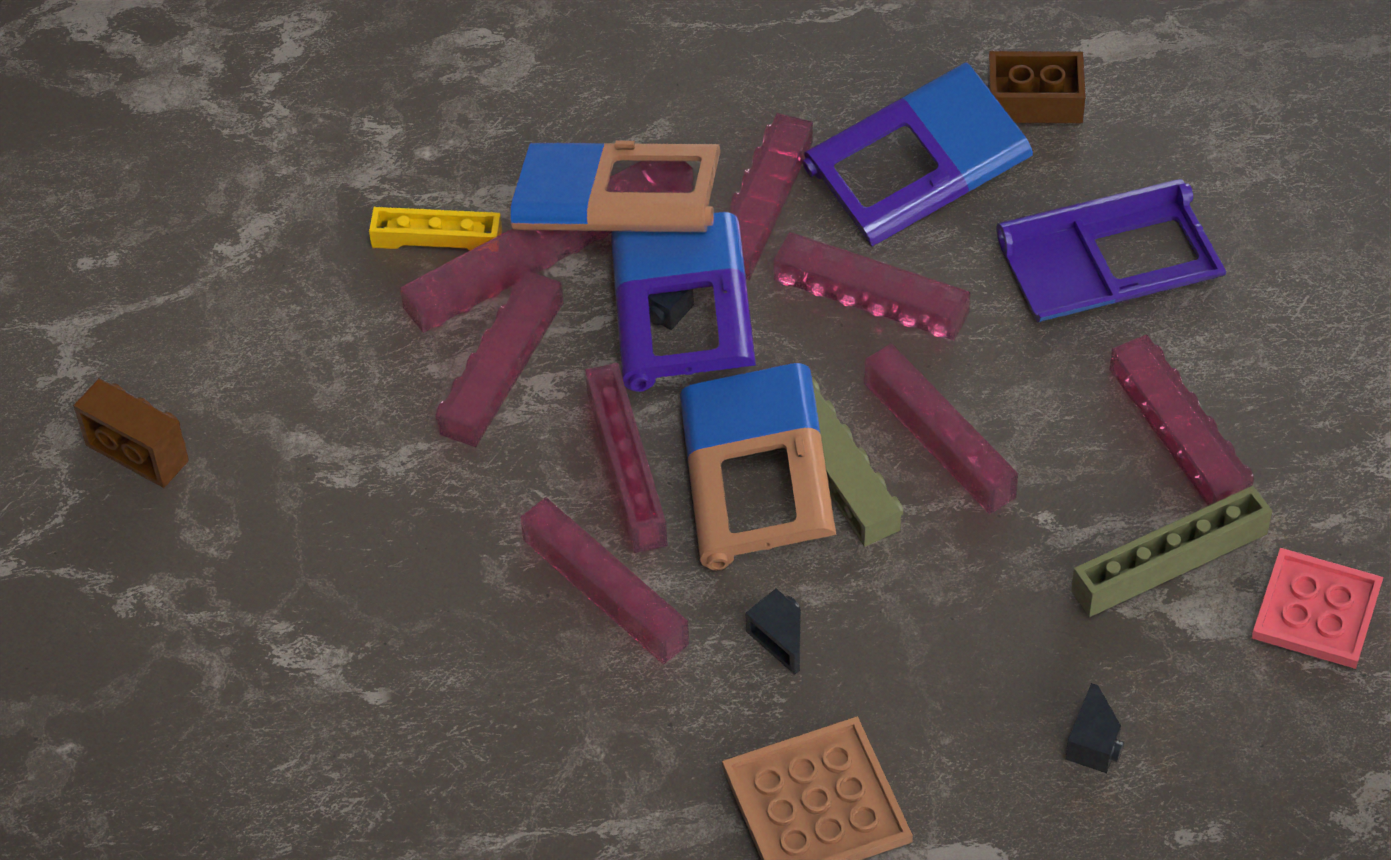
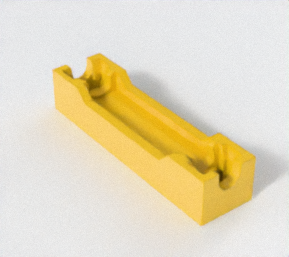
(432, 228)

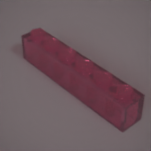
(769, 183)
(872, 286)
(499, 358)
(1179, 420)
(941, 428)
(626, 458)
(605, 580)

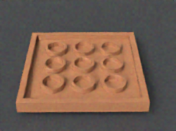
(818, 797)

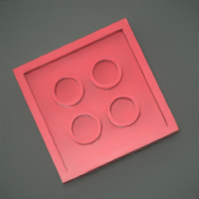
(1317, 608)

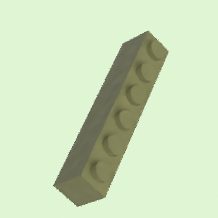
(851, 480)
(1171, 551)

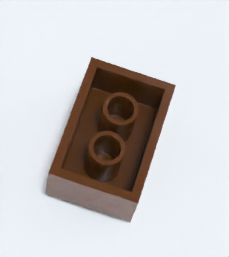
(1039, 85)
(131, 432)

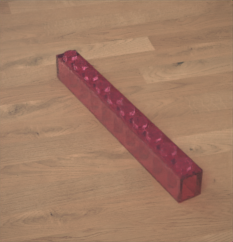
(507, 257)

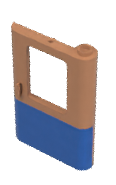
(568, 182)
(749, 417)

